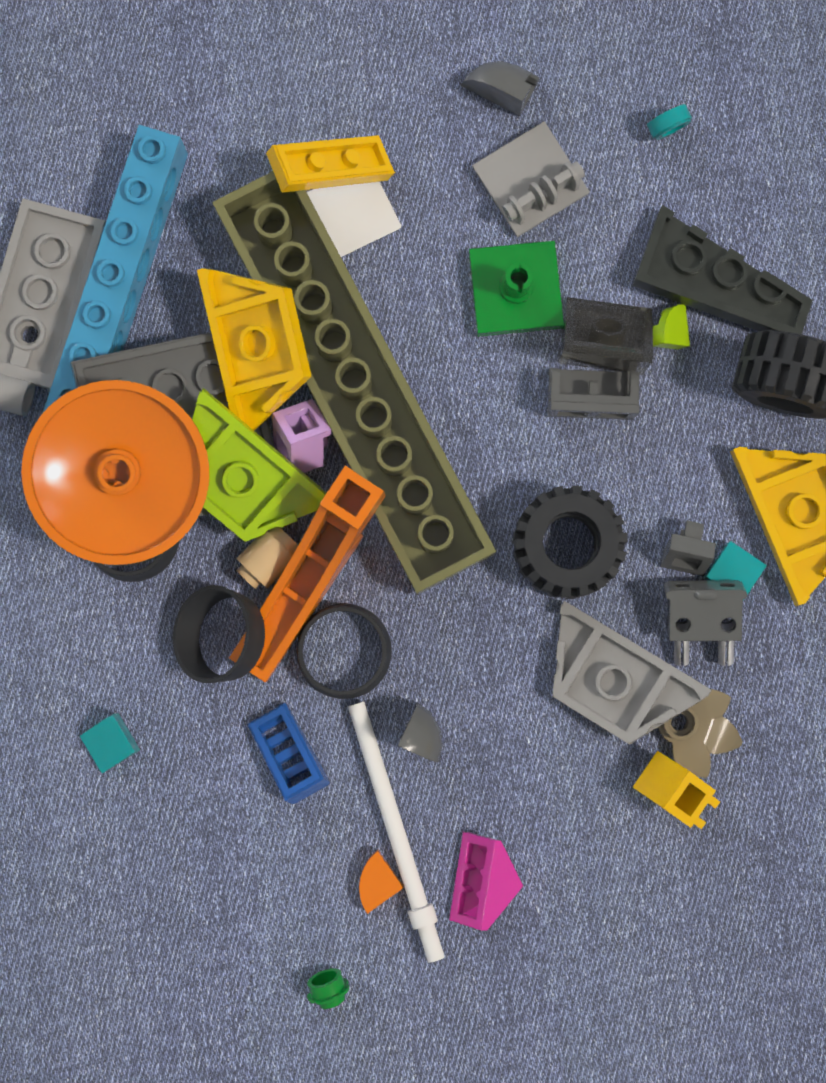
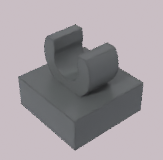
(688, 550)

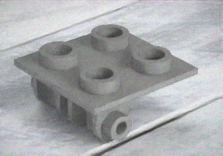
(531, 179)

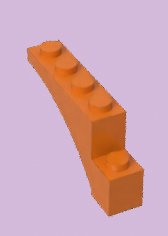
(314, 566)

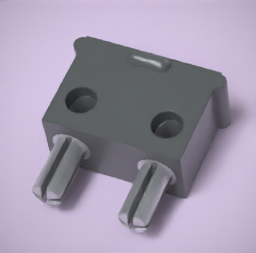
(705, 606)

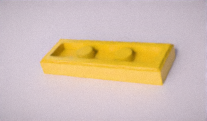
(329, 163)

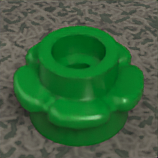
(327, 988)

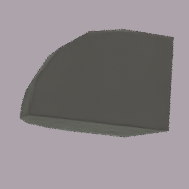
(502, 84)
(422, 735)

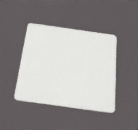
(354, 214)

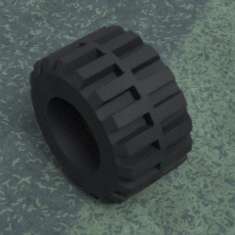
(783, 373)
(601, 522)

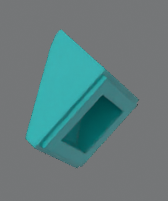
(109, 742)

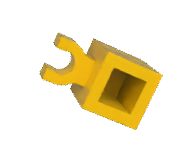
(676, 790)

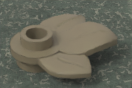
(703, 734)

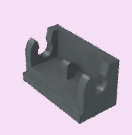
(593, 394)

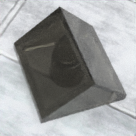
(606, 336)

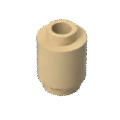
(266, 557)

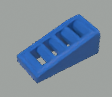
(305, 788)

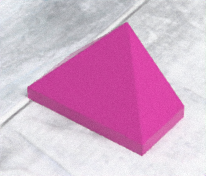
(483, 882)

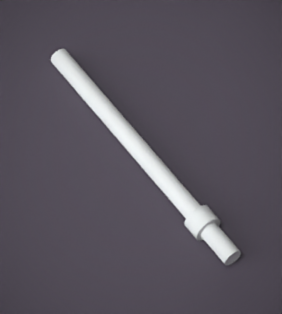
(421, 914)

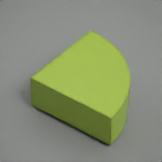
(672, 329)

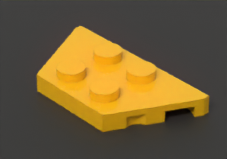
(254, 342)
(791, 508)

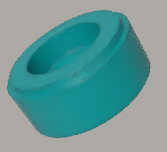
(669, 122)

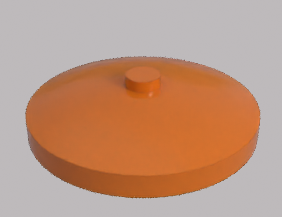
(115, 472)

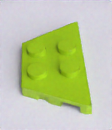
(249, 480)

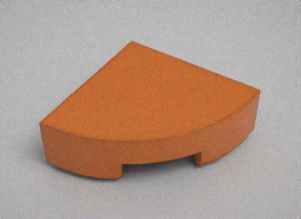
(377, 882)

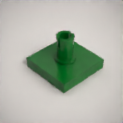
(516, 288)

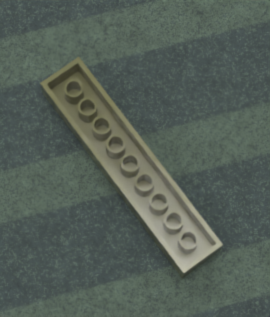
(359, 383)

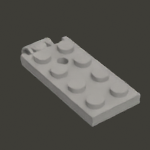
(41, 290)

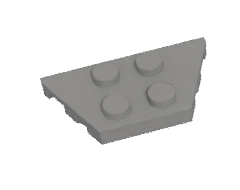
(617, 679)

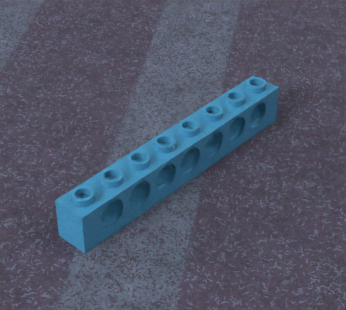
(123, 252)

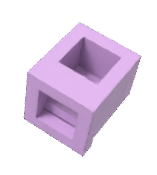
(301, 435)

